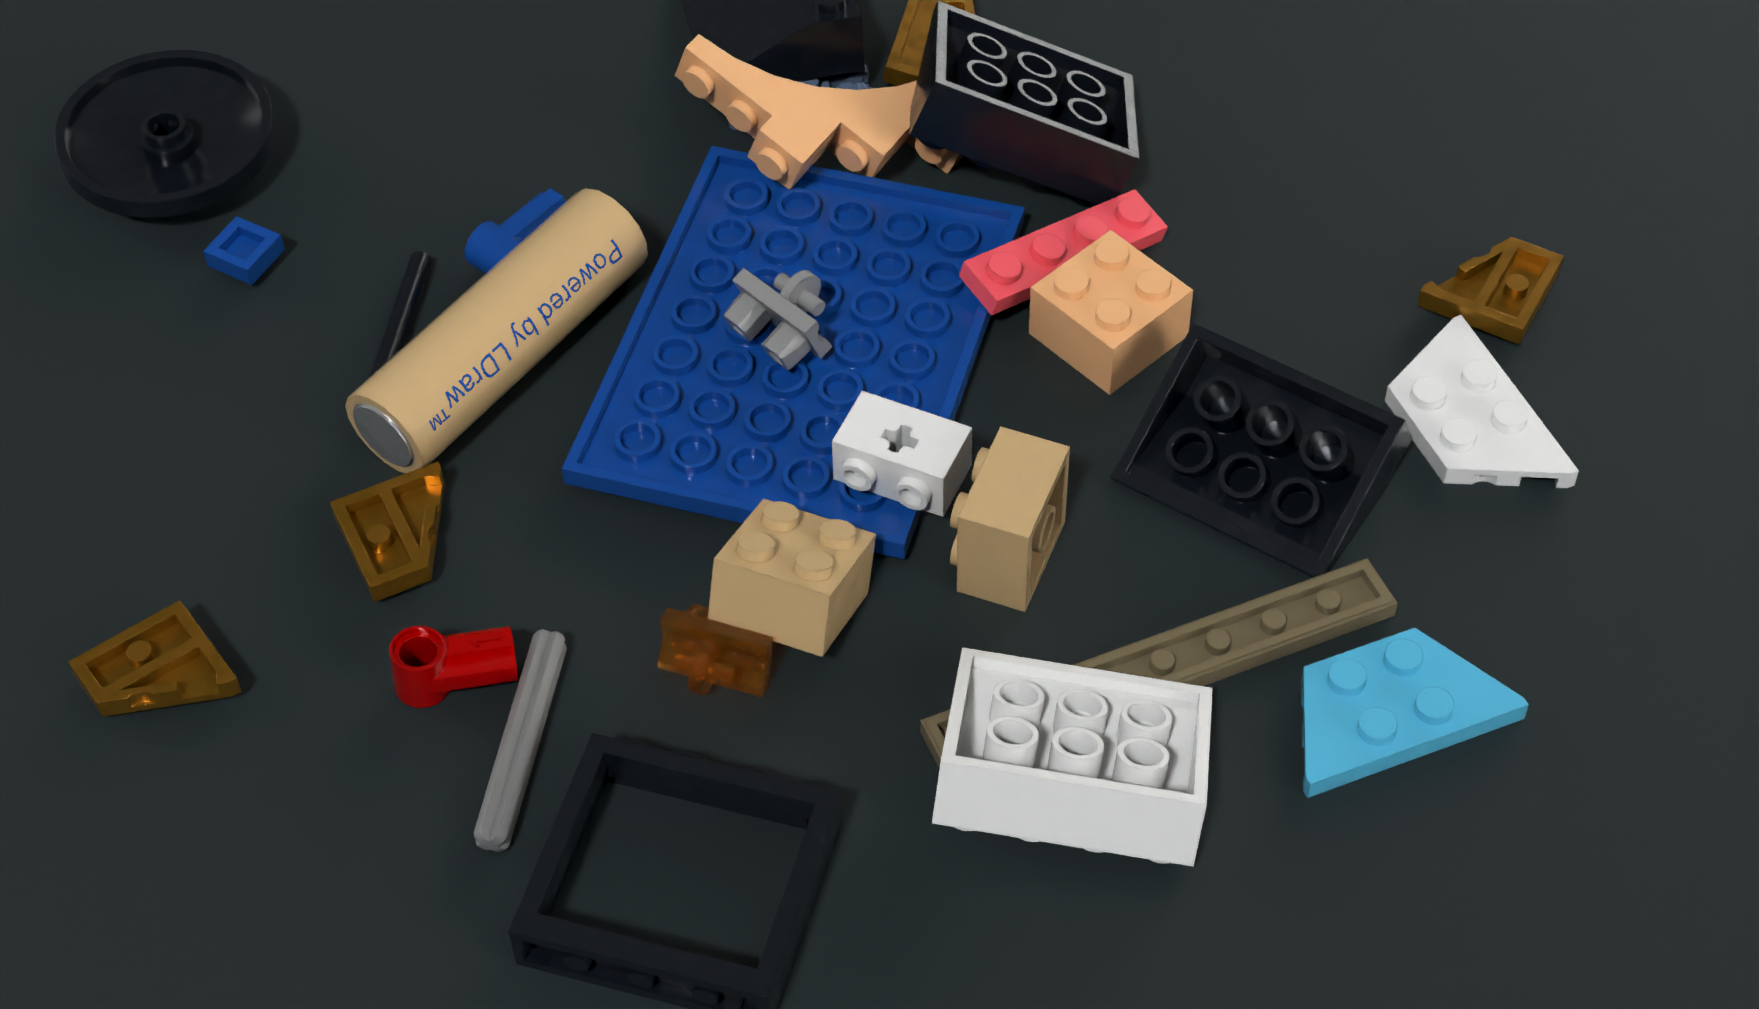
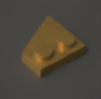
(1498, 289)
(393, 529)
(154, 666)

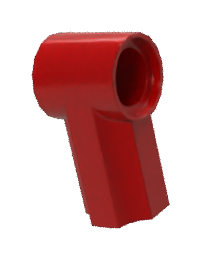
(433, 664)

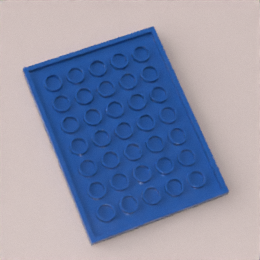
(712, 419)

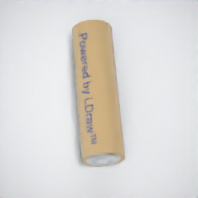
(497, 331)

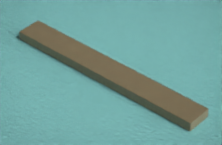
(1240, 635)

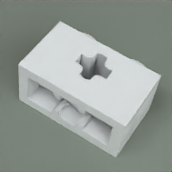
(902, 453)

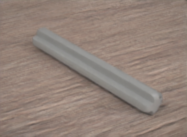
(520, 741)

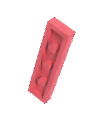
(1007, 272)

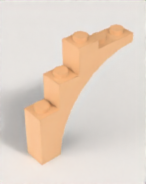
(801, 121)

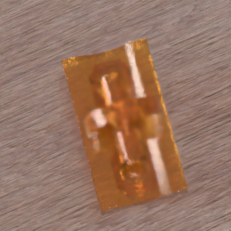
(714, 652)

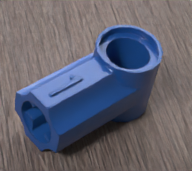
(493, 241)

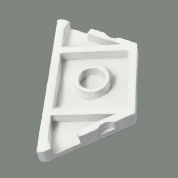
(1472, 415)

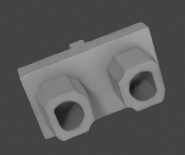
(795, 329)

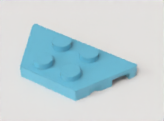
(1393, 707)

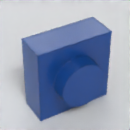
(244, 250)

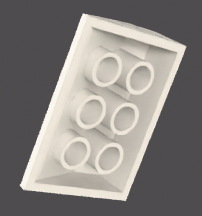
(1076, 757)

